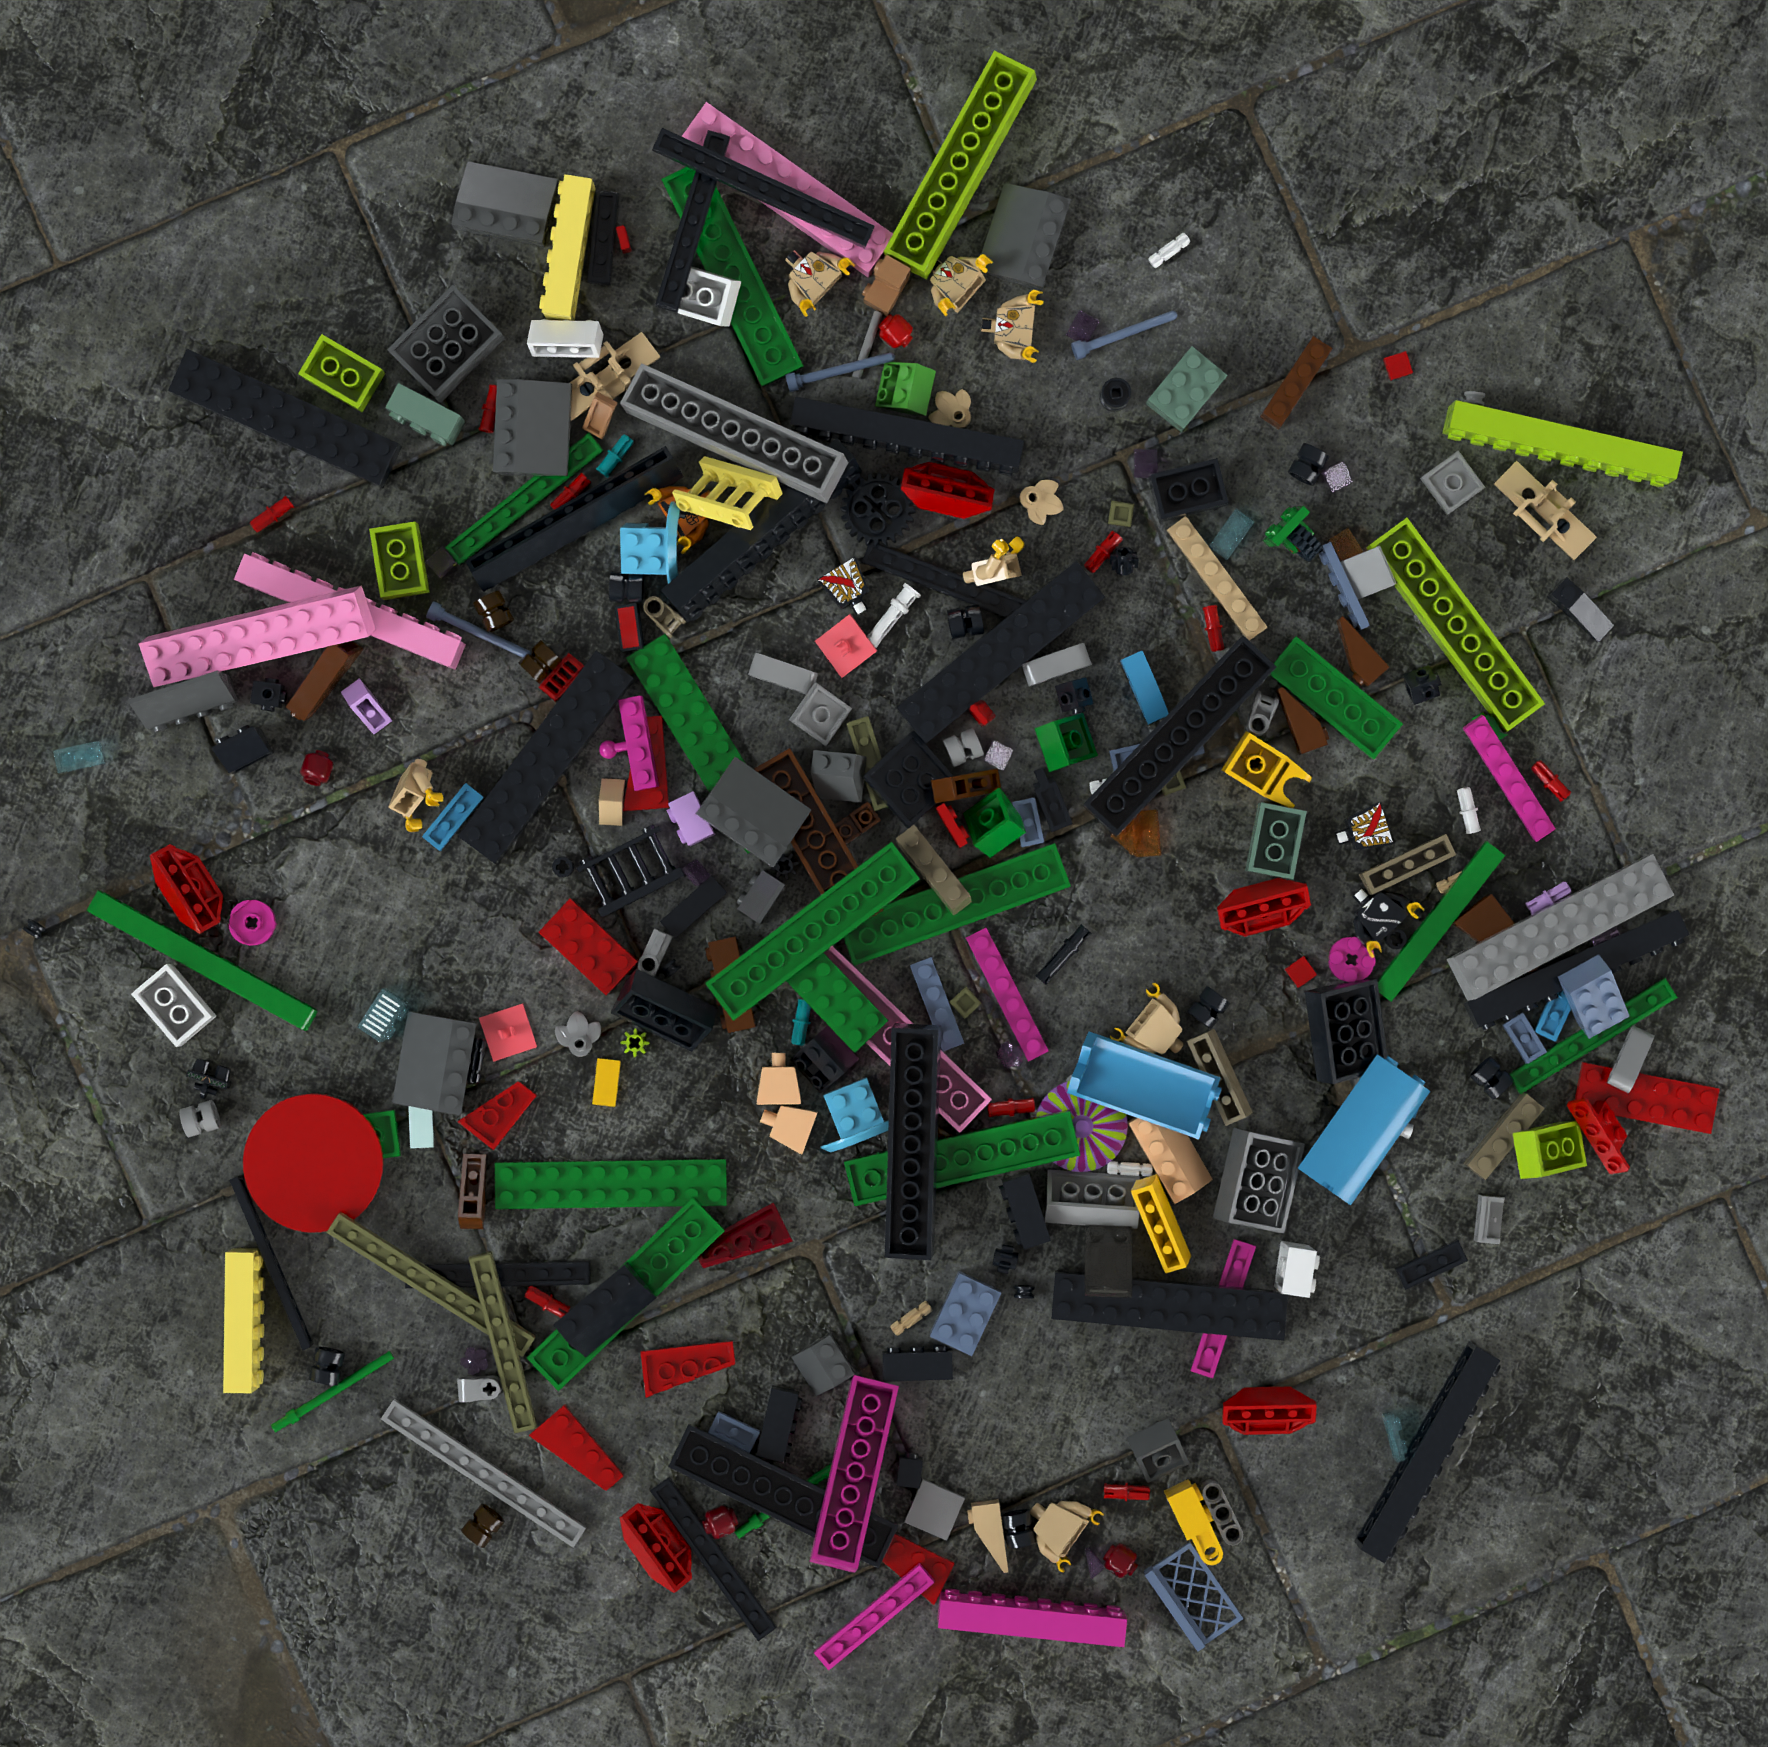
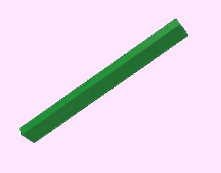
(520, 502)
(1439, 920)
(1579, 1044)

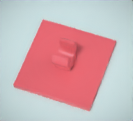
(846, 645)
(508, 1032)

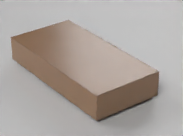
(599, 415)

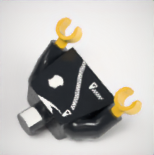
(1380, 915)

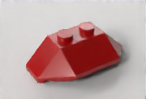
(947, 490)
(187, 887)
(1263, 906)
(1268, 1410)
(657, 1545)

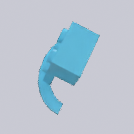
(651, 548)
(854, 1114)

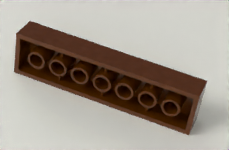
(817, 839)

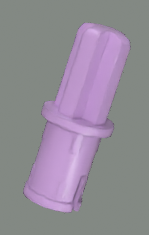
(1549, 897)

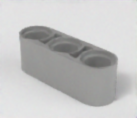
(1056, 664)
(782, 673)
(1630, 1059)
(1226, 1522)

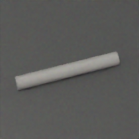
(868, 342)

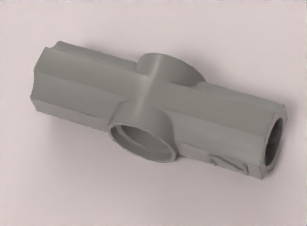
(656, 950)

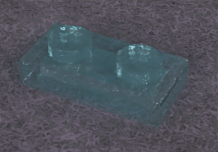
(1231, 534)
(79, 757)
(1392, 1426)

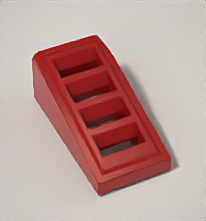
(550, 678)
(982, 713)

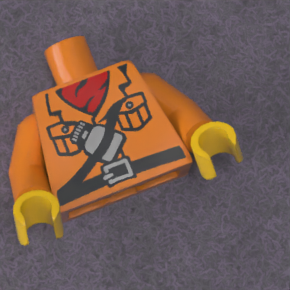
(690, 525)

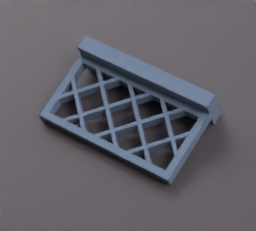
(1177, 1608)

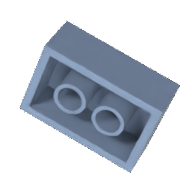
(1593, 996)
(965, 1313)

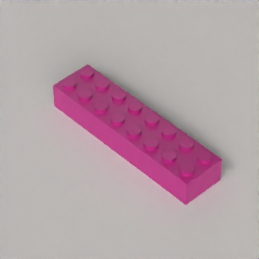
(854, 1474)
(1032, 1618)

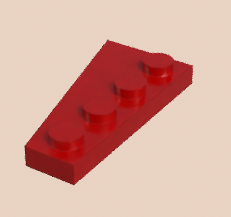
(574, 1445)

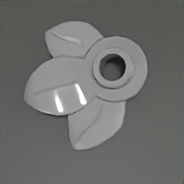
(578, 1030)

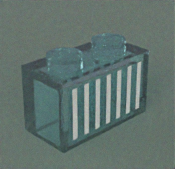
(383, 1015)

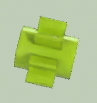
(641, 1043)

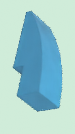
(1144, 687)

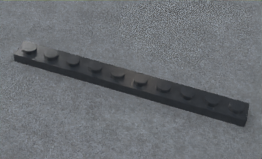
(763, 188)

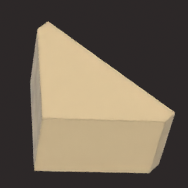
(611, 802)

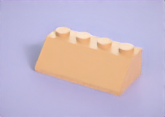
(1171, 1158)

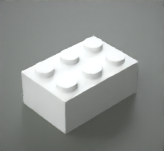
(709, 297)
(173, 1005)
(1296, 1269)

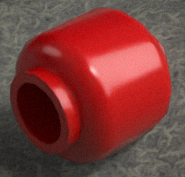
(896, 331)

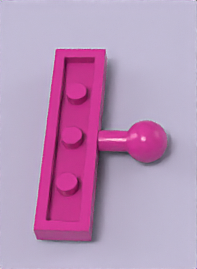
(636, 743)

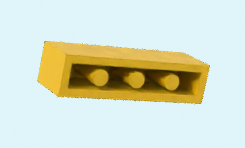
(1161, 1223)

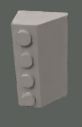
(1090, 1199)

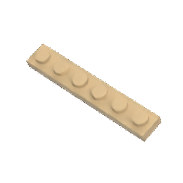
(1217, 578)

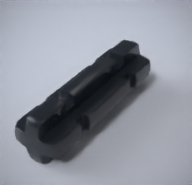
(477, 1059)

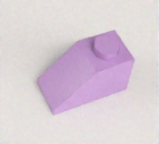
(366, 706)

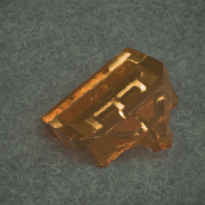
(1141, 835)

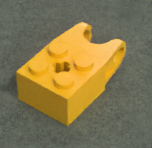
(1270, 774)
(1194, 1519)

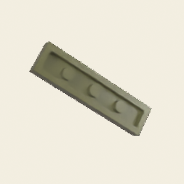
(866, 745)

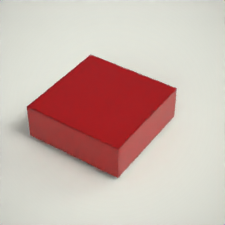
(623, 239)
(1398, 366)
(1300, 972)

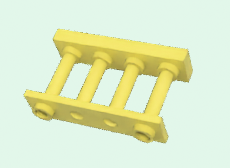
(733, 476)

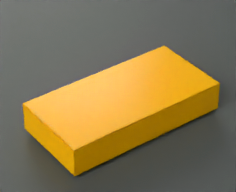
(606, 1082)

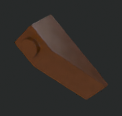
(1361, 657)
(1303, 726)
(965, 785)
(472, 1192)

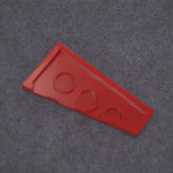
(654, 797)
(681, 1364)
(905, 1555)

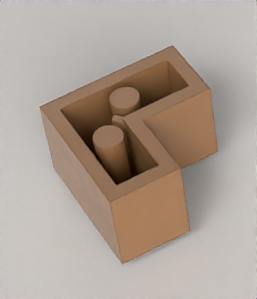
(888, 284)

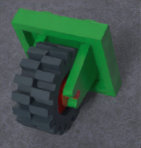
(1294, 534)

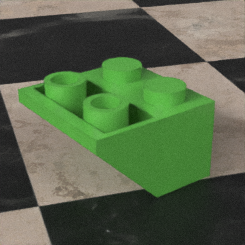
(905, 388)

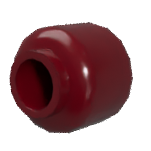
(316, 768)
(720, 1521)
(1120, 1560)

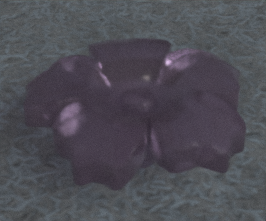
(1009, 1055)
(474, 1360)

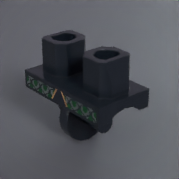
(199, 1073)

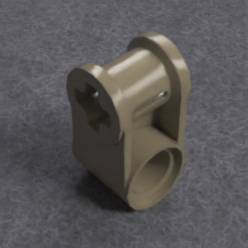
(664, 616)

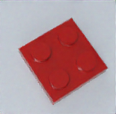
(958, 833)

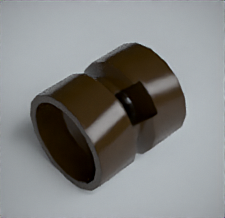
(493, 610)
(540, 661)
(484, 1523)

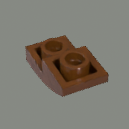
(857, 823)

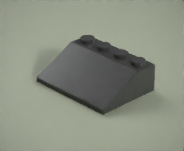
(504, 204)
(1024, 235)
(446, 343)
(532, 428)
(184, 701)
(753, 812)
(434, 1063)
(1258, 1180)

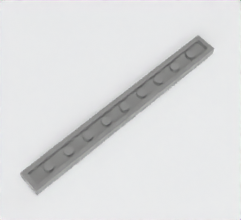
(483, 1473)

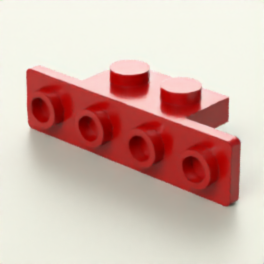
(1602, 1132)

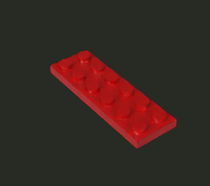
(1651, 1099)

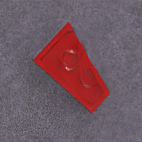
(499, 1114)

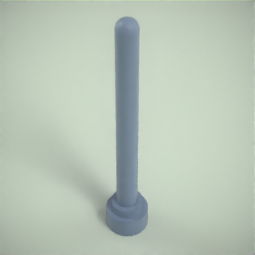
(1081, 349)
(796, 381)
(438, 613)

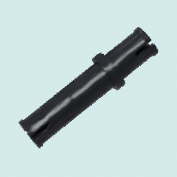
(1063, 954)

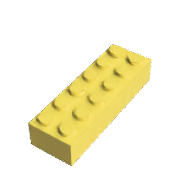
(569, 248)
(243, 1320)

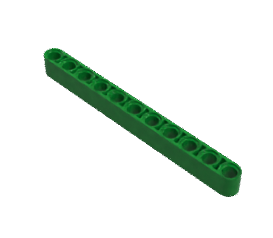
(202, 960)

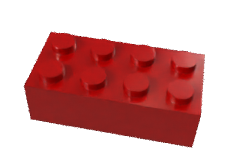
(588, 946)

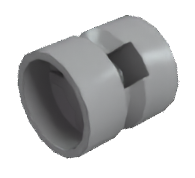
(963, 747)
(192, 1121)

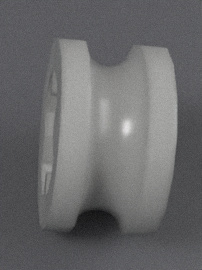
(1474, 397)

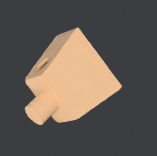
(778, 1083)
(790, 1126)

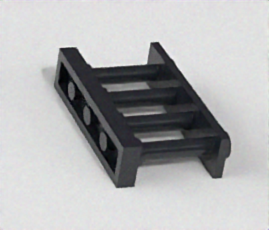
(649, 882)

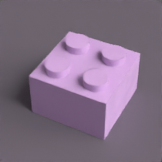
(691, 826)

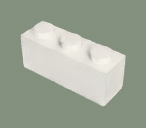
(565, 338)

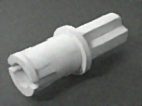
(1468, 810)

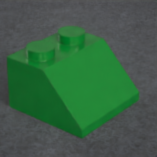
(1066, 742)
(994, 823)

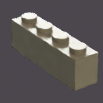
(1407, 864)
(933, 870)
(1213, 1060)
(1500, 1137)

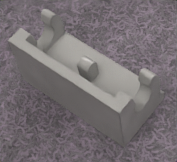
(1488, 1219)

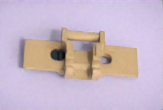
(612, 379)
(1552, 506)

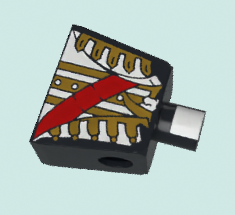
(846, 586)
(1366, 829)

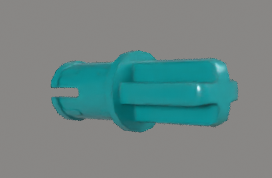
(615, 455)
(801, 1023)

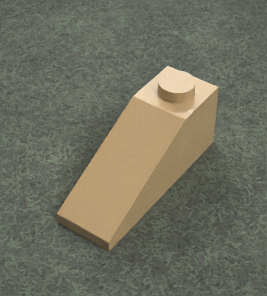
(988, 1526)

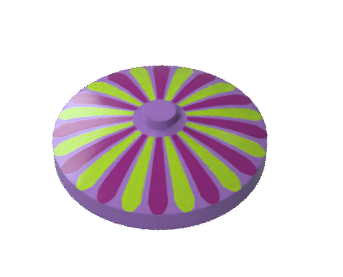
(1097, 1128)

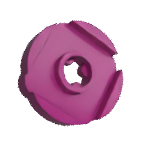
(239, 919)
(1338, 959)

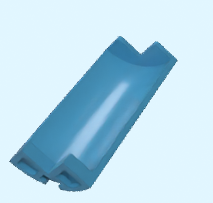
(1144, 1085)
(1364, 1128)

